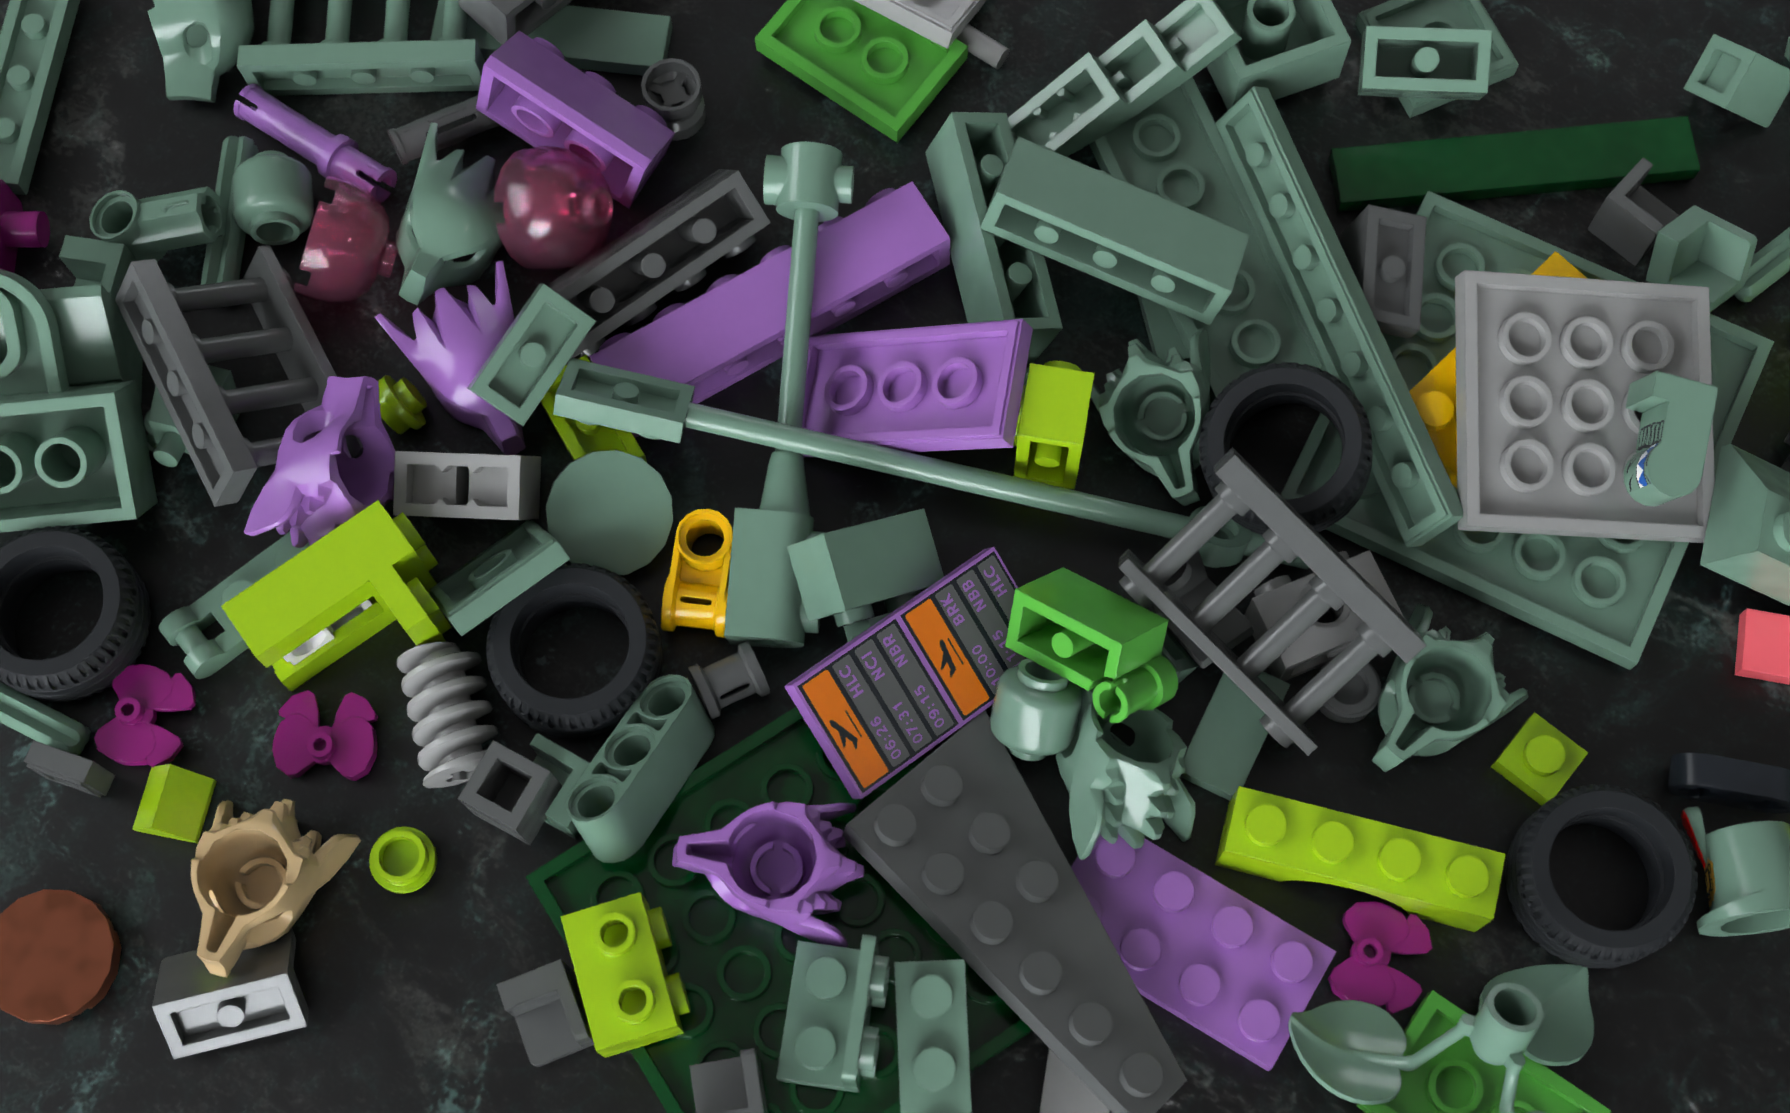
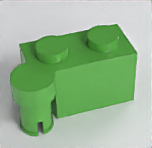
(1094, 642)

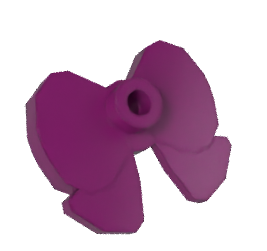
(132, 735)
(347, 745)
(1366, 974)

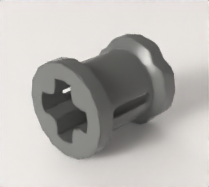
(729, 680)

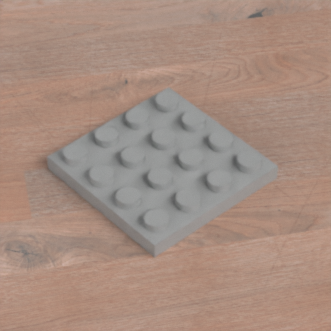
(1547, 396)

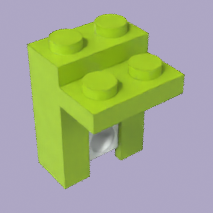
(340, 596)

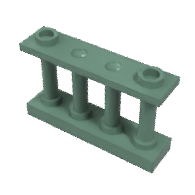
(362, 67)

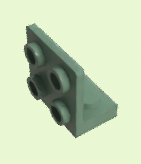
(829, 1015)

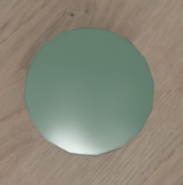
(610, 511)

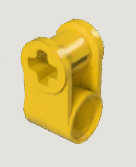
(698, 584)

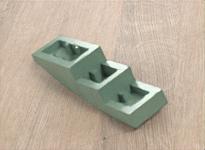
(1125, 79)

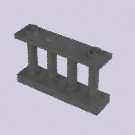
(181, 372)
(1285, 539)

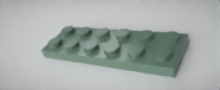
(1181, 156)

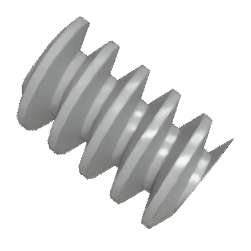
(445, 711)

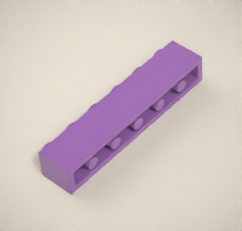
(743, 316)

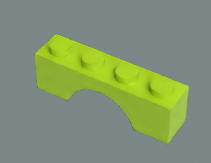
(1410, 868)

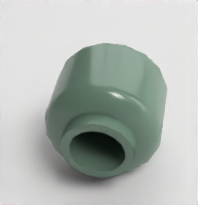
(272, 197)
(1034, 711)

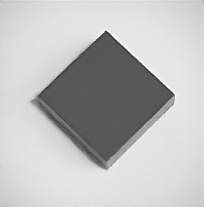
(69, 769)

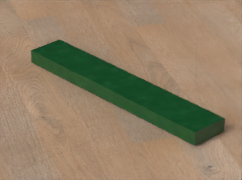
(1511, 163)

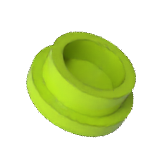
(401, 404)
(403, 860)

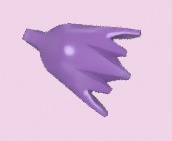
(454, 349)
(315, 477)
(777, 865)

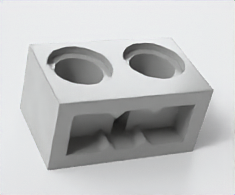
(467, 485)

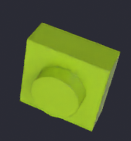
(1539, 759)

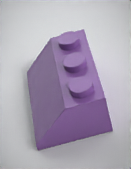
(557, 105)

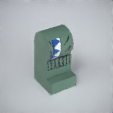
(1670, 436)

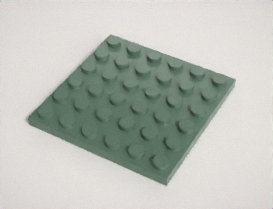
(1574, 587)

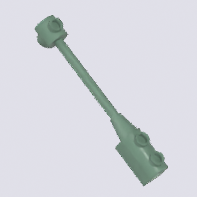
(762, 585)

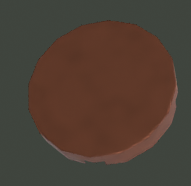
(55, 956)

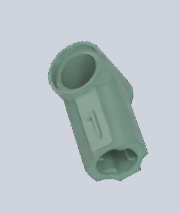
(159, 222)

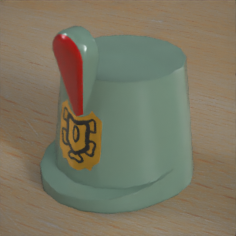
(1743, 874)

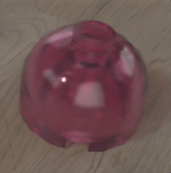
(553, 207)
(346, 245)

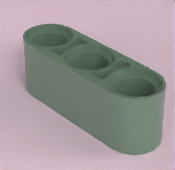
(640, 769)

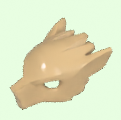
(257, 879)

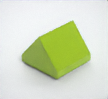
(174, 803)

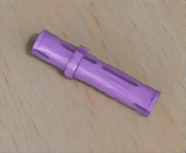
(333, 155)

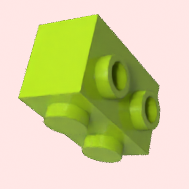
(1052, 423)
(624, 974)

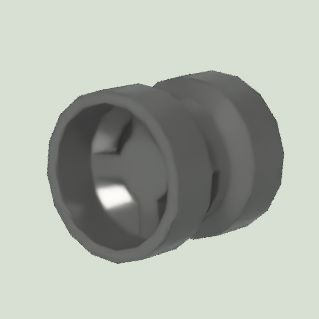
(670, 85)

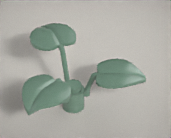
(1526, 1011)

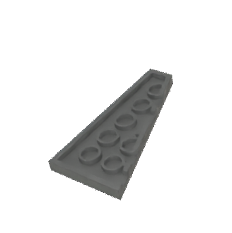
(996, 886)

